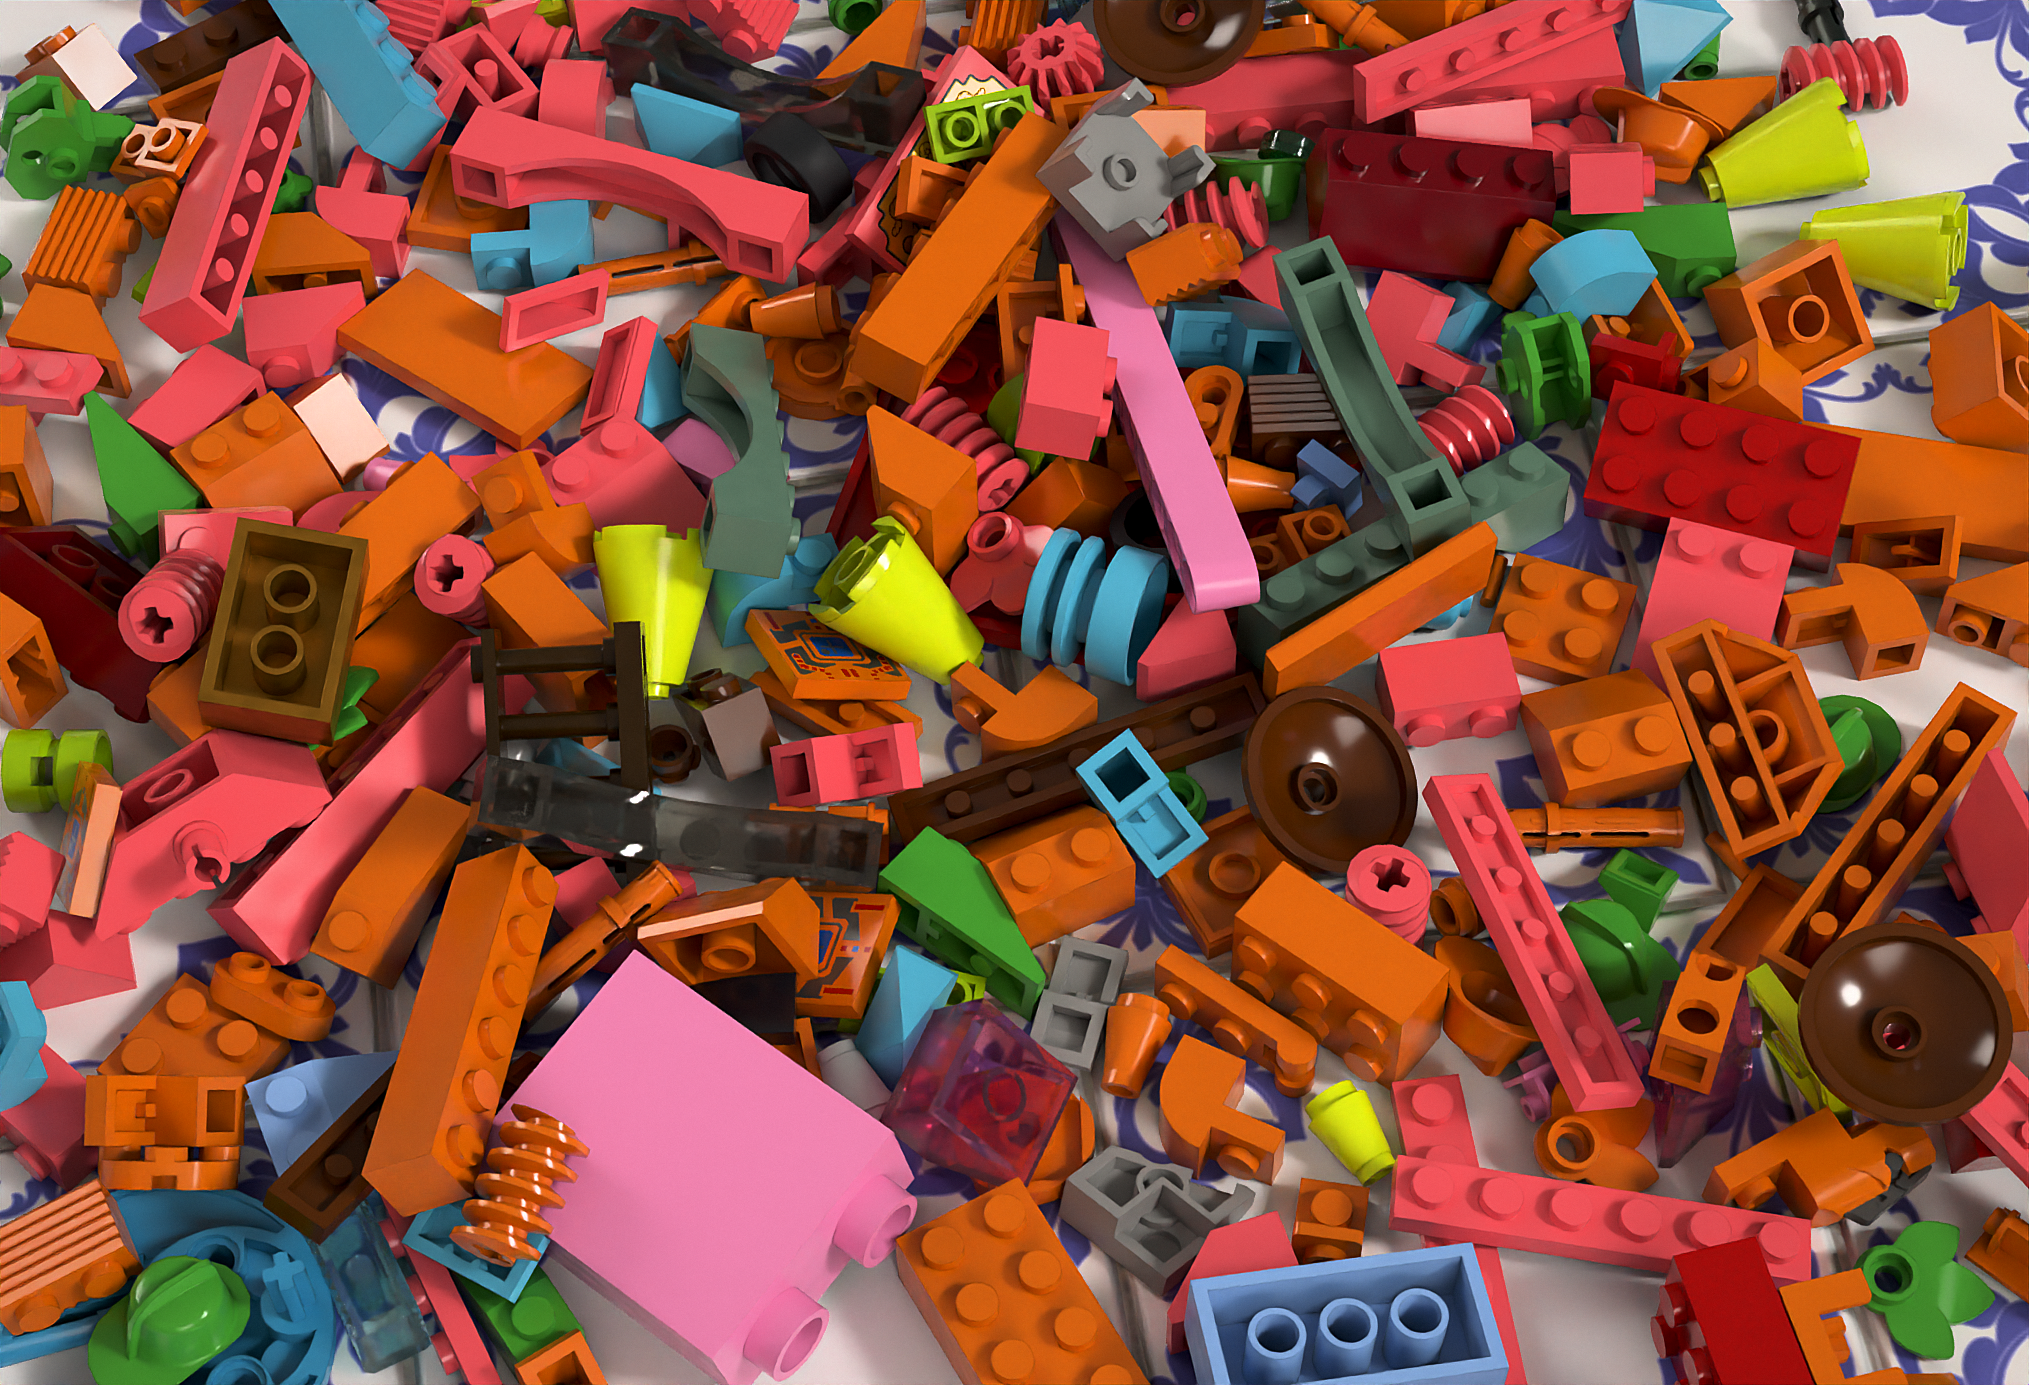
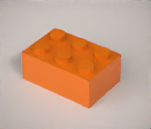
(1339, 975)

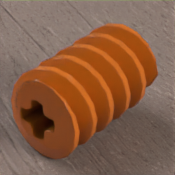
(518, 1188)

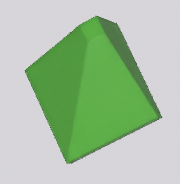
(1638, 885)

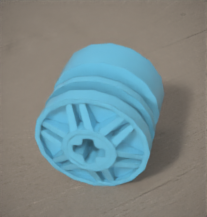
(1082, 602)

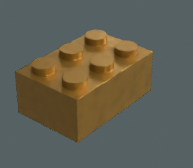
(284, 632)

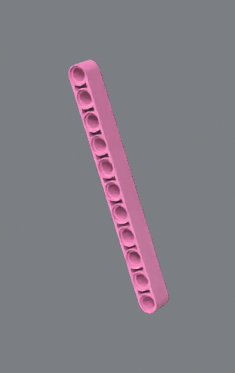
(1162, 429)

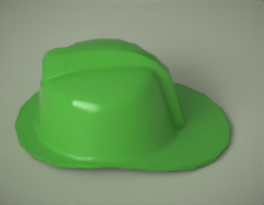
(1277, 179)
(1867, 744)
(1619, 959)
(169, 1323)

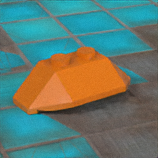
(1750, 731)

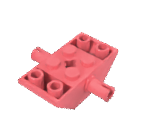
(199, 815)

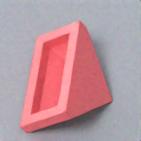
(503, 18)
(553, 310)

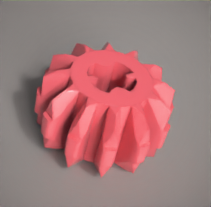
(1056, 62)

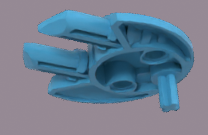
(291, 1309)

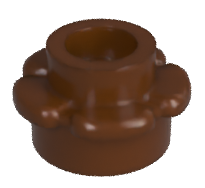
(677, 742)

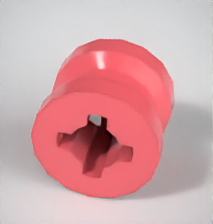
(542, 42)

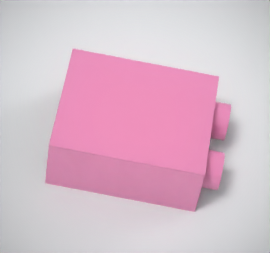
(712, 1178)

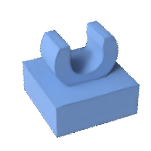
(1325, 481)

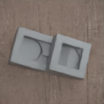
(1075, 1006)

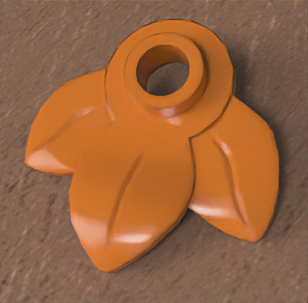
(1602, 1142)

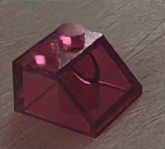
(979, 1095)
(1688, 1115)

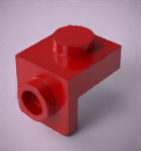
(1633, 363)

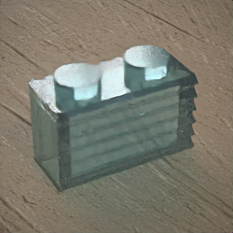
(370, 1292)

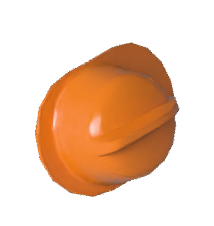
(1666, 132)
(1483, 1006)

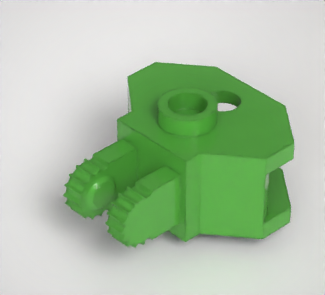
(57, 139)
(1544, 371)

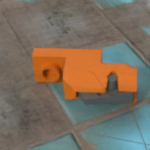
(1826, 1170)

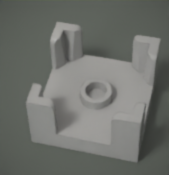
(1117, 175)

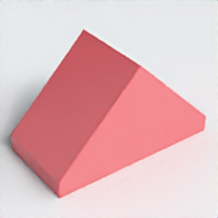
(1186, 655)
(69, 962)

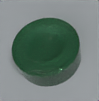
(1285, 144)

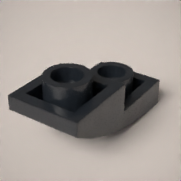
(758, 1002)

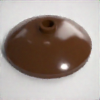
(1151, 45)
(1348, 763)
(1927, 994)

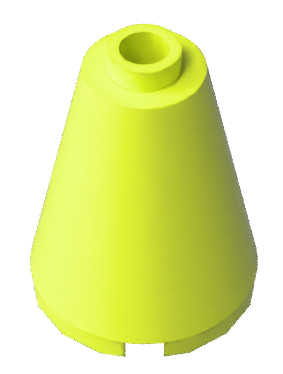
(1789, 153)
(1901, 245)
(655, 581)
(897, 604)

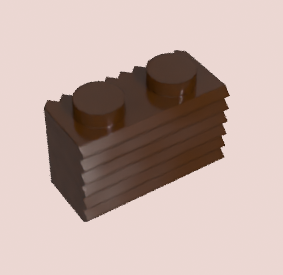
(1286, 415)

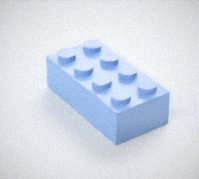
(1349, 1323)

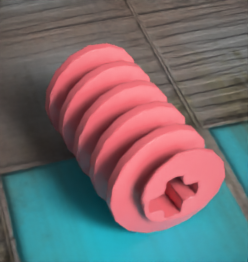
(1855, 68)
(1239, 211)
(1468, 427)
(998, 472)
(451, 579)
(171, 605)
(1391, 889)

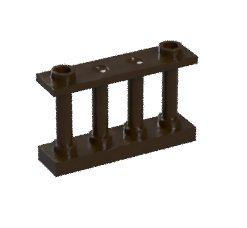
(622, 721)

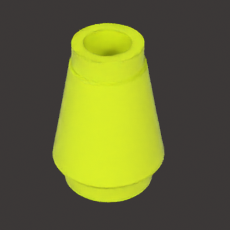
(1351, 1131)

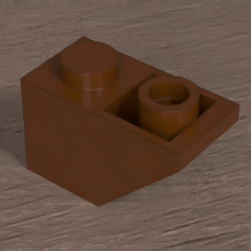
(728, 722)

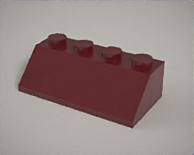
(1424, 202)
(77, 595)

